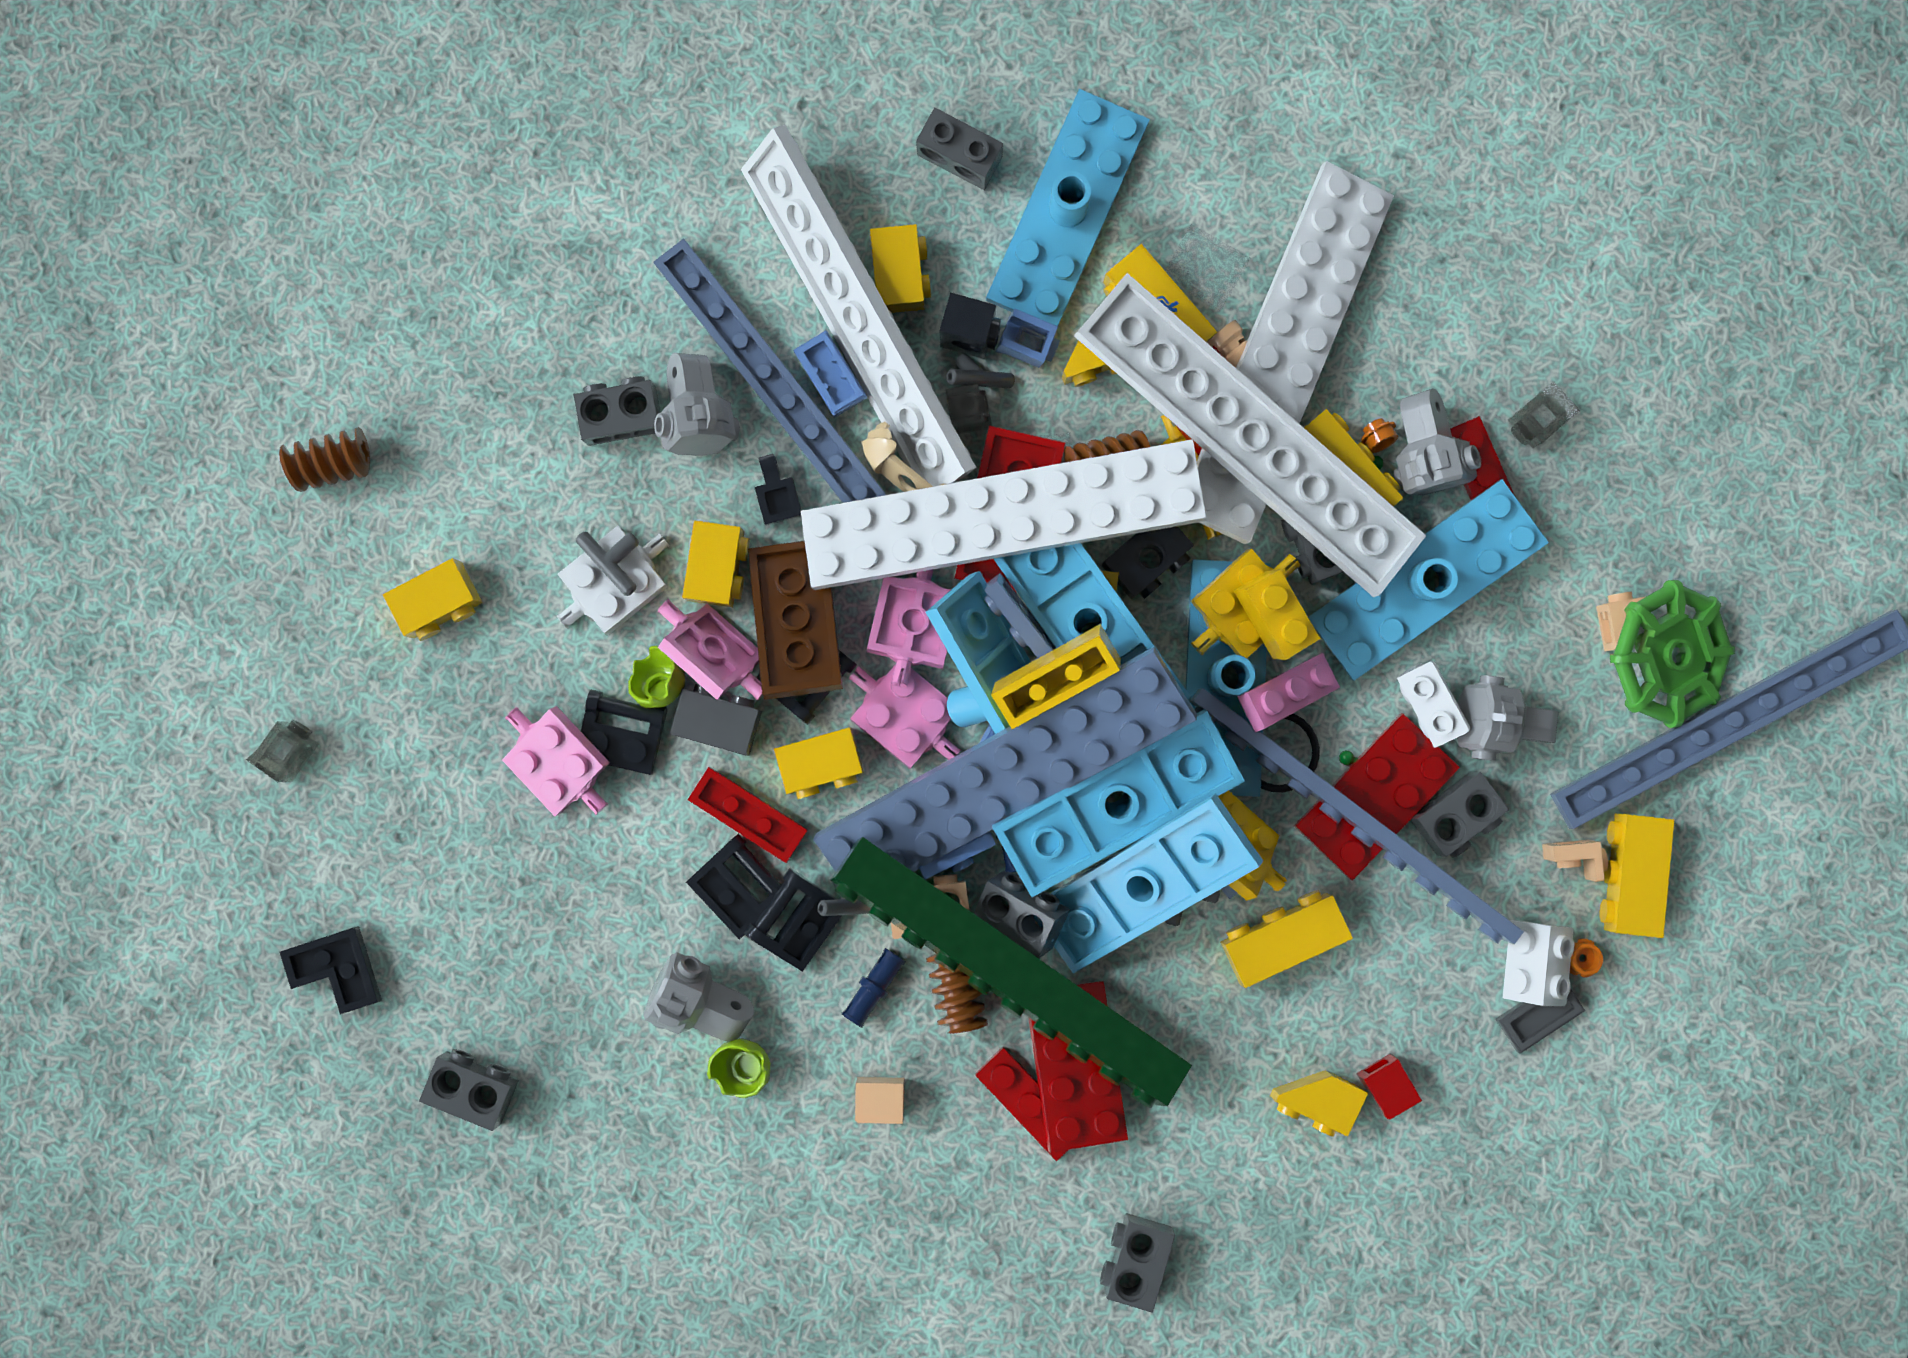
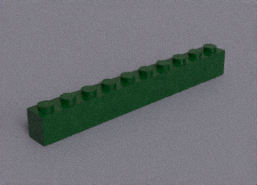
(1010, 973)

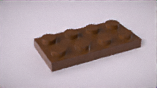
(792, 624)

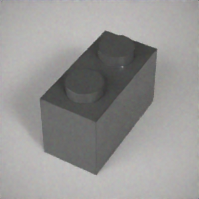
(716, 722)

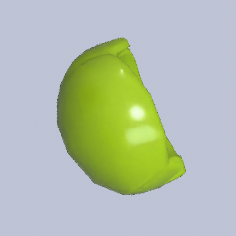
(656, 680)
(740, 1068)

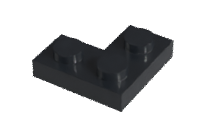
(342, 960)

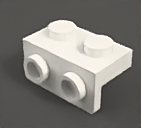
(1433, 703)
(1539, 964)

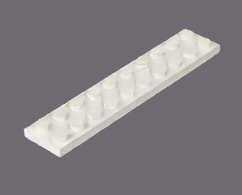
(855, 310)
(1299, 322)
(1250, 435)
(1003, 515)

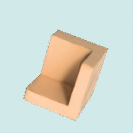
(879, 1100)

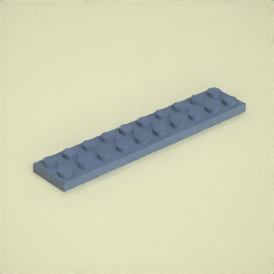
(1018, 767)

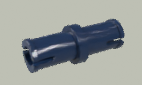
(873, 987)

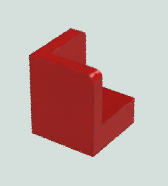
(1389, 1086)

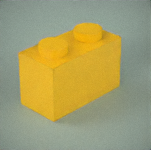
(898, 268)
(715, 564)
(433, 600)
(1277, 614)
(818, 762)

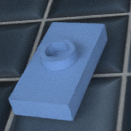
(830, 374)
(960, 857)

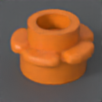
(1379, 435)
(1593, 958)

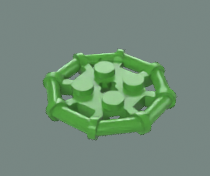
(1655, 653)

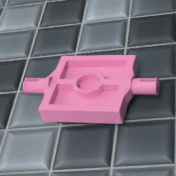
(902, 626)
(710, 650)
(903, 718)
(555, 761)

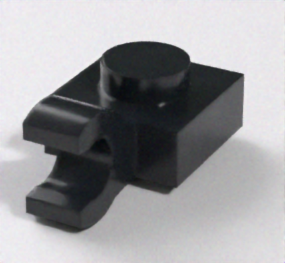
(776, 497)

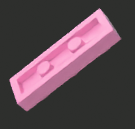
(1288, 692)

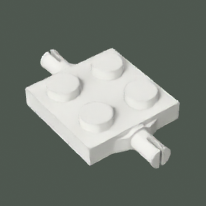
(599, 597)

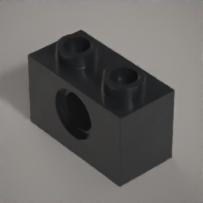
(969, 326)
(1137, 579)

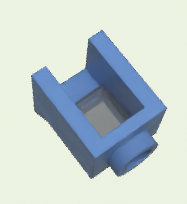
(1028, 339)

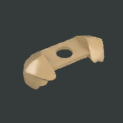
(880, 451)

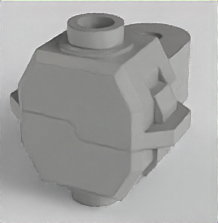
(696, 418)
(1432, 457)
(1501, 719)
(689, 999)

